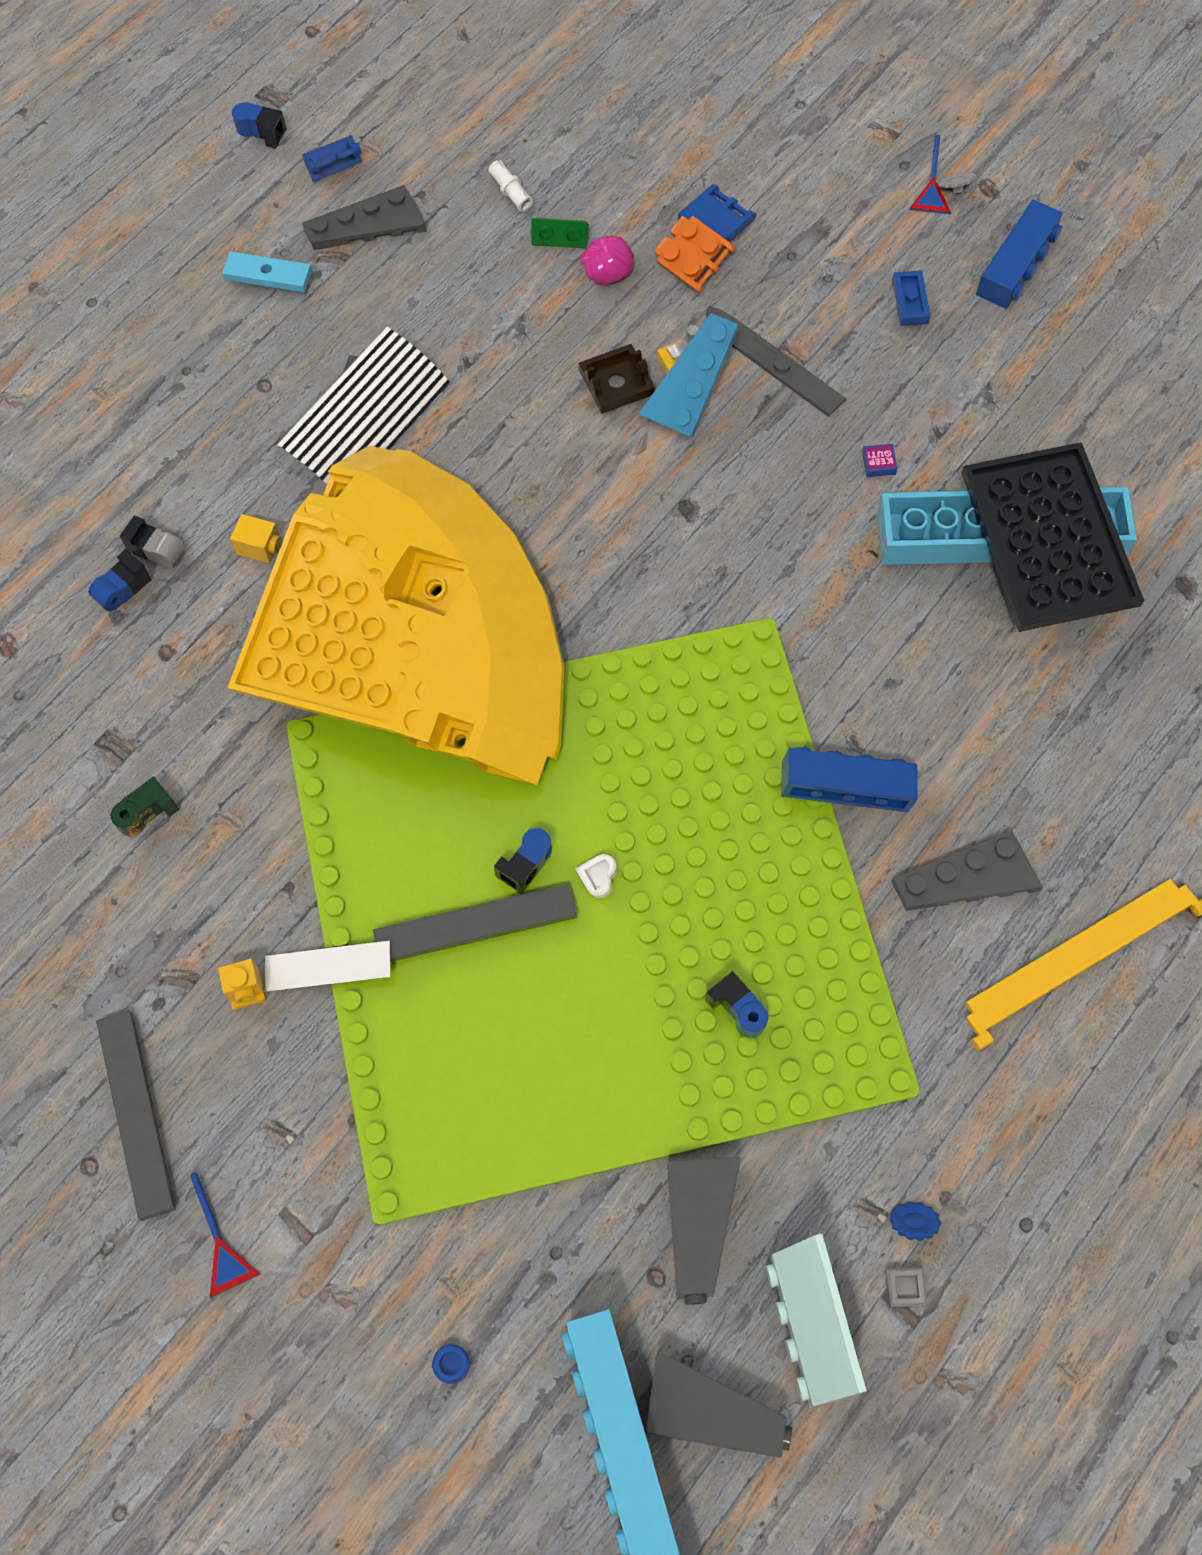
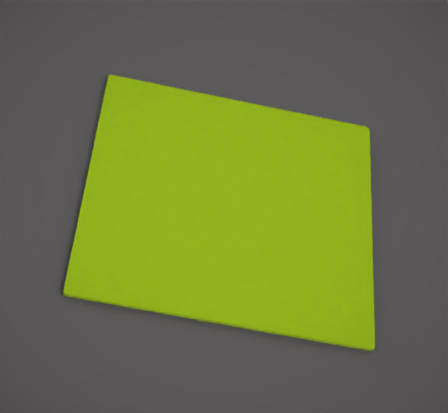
(595, 1031)

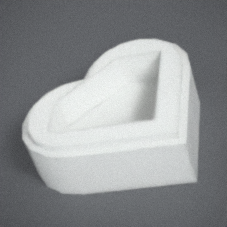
(598, 875)

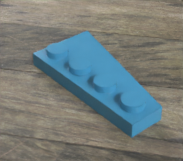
(691, 380)

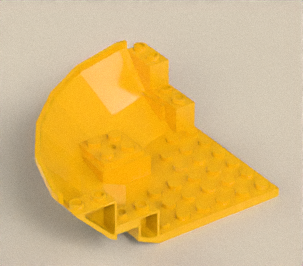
(365, 641)

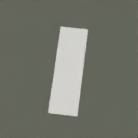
(327, 966)

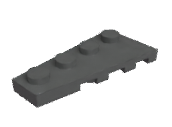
(375, 216)
(976, 872)

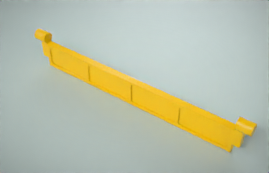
(1076, 957)

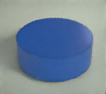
(451, 1364)

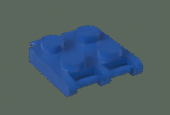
(719, 215)

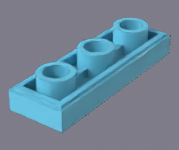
(267, 272)

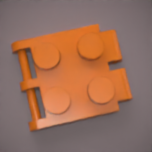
(692, 252)

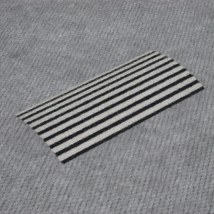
(366, 405)

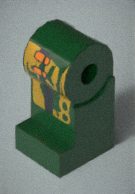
(141, 807)

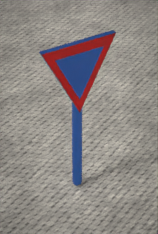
(931, 197)
(228, 1267)

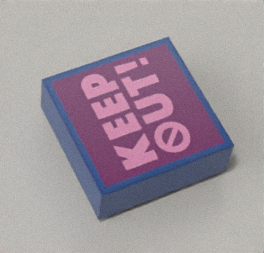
(879, 460)

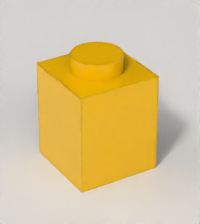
(256, 539)

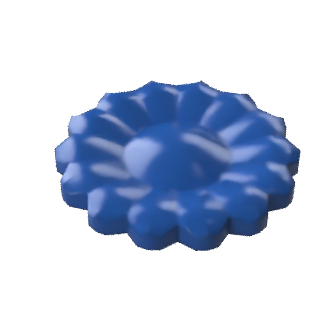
(915, 1221)

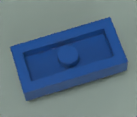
(911, 298)

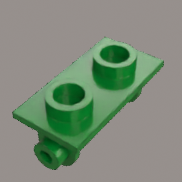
(559, 232)

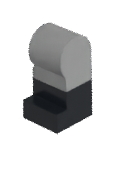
(151, 543)

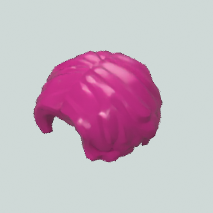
(608, 260)

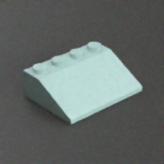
(815, 1323)

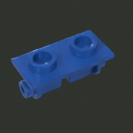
(332, 158)

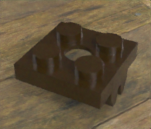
(621, 362)

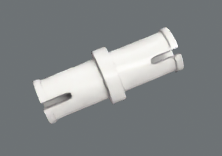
(510, 185)

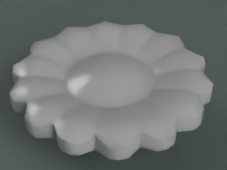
(957, 181)

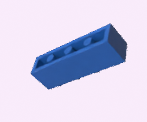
(1019, 254)
(849, 779)

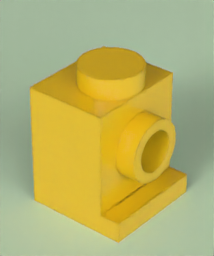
(242, 984)

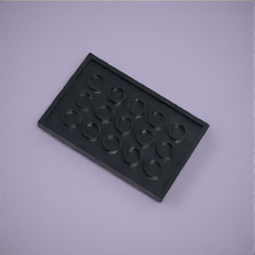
(1051, 537)

